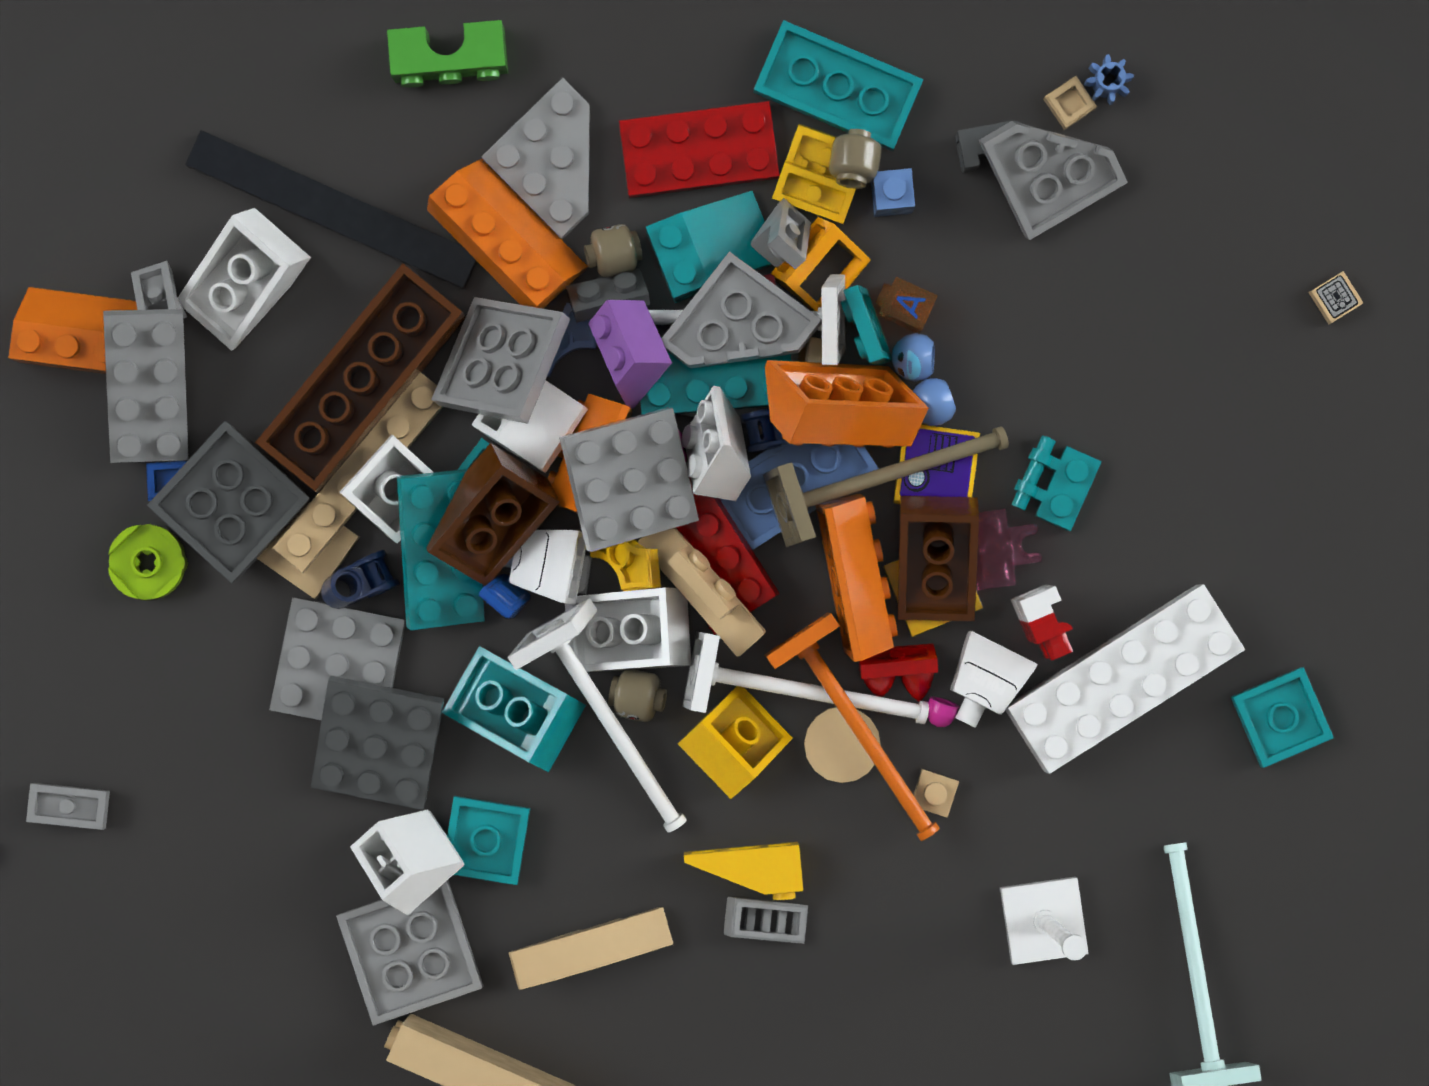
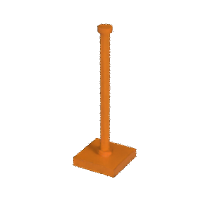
(805, 646)

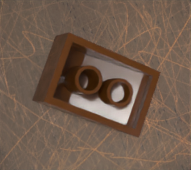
(491, 515)
(938, 558)

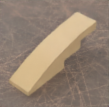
(590, 948)

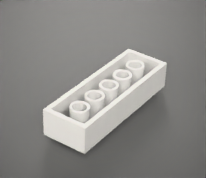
(1124, 678)

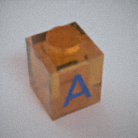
(905, 304)

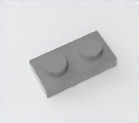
(68, 806)

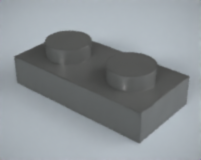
(590, 295)

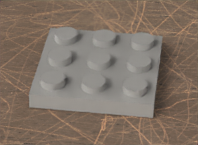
(501, 359)
(629, 479)
(332, 643)
(409, 958)

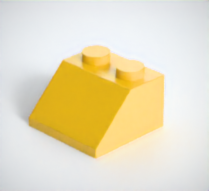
(735, 741)

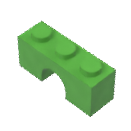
(480, 55)

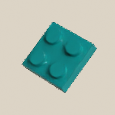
(861, 311)
(1282, 717)
(488, 838)

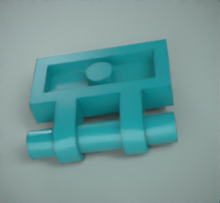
(1066, 488)

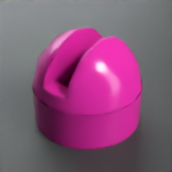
(941, 711)

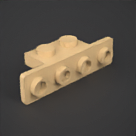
(705, 590)

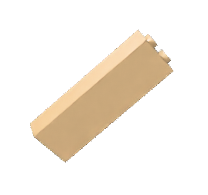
(457, 1059)

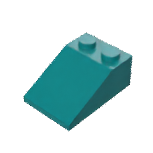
(698, 240)
(513, 709)

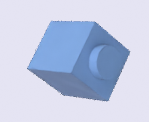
(893, 192)

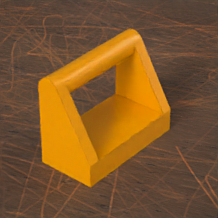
(821, 239)

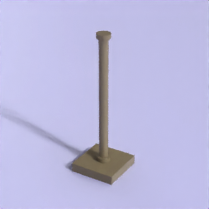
(792, 504)

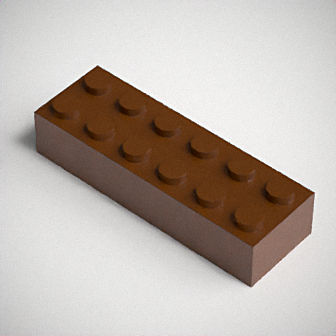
(361, 378)

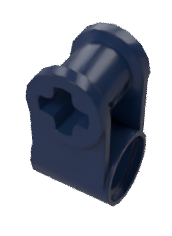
(771, 434)
(365, 580)

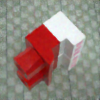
(1040, 622)

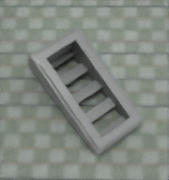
(733, 918)

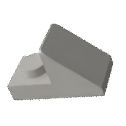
(783, 236)
(155, 288)

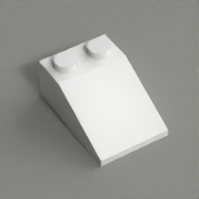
(242, 277)
(634, 631)

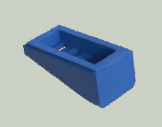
(504, 596)

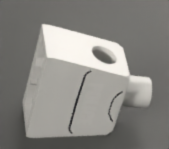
(550, 564)
(988, 677)

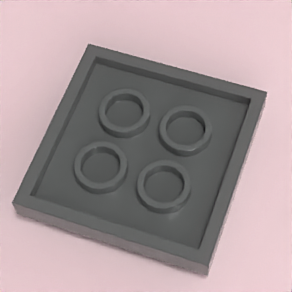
(229, 502)
(377, 742)

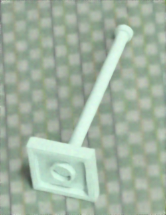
(1213, 1069)

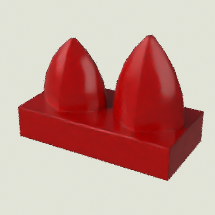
(912, 662)

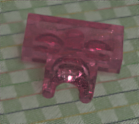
(1001, 550)

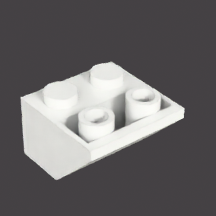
(539, 440)
(716, 449)
(407, 858)

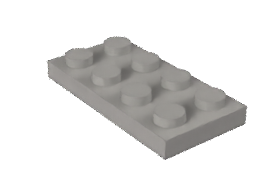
(146, 385)

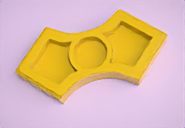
(633, 563)

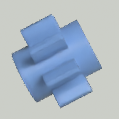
(1101, 72)

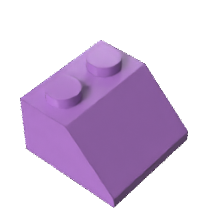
(630, 347)

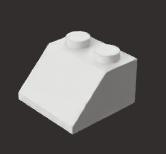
(375, 485)

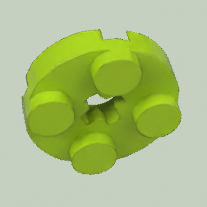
(125, 559)

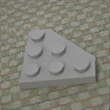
(549, 158)
(1049, 174)
(739, 319)

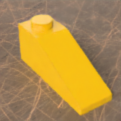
(762, 868)

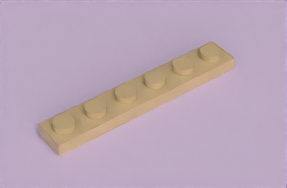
(329, 508)

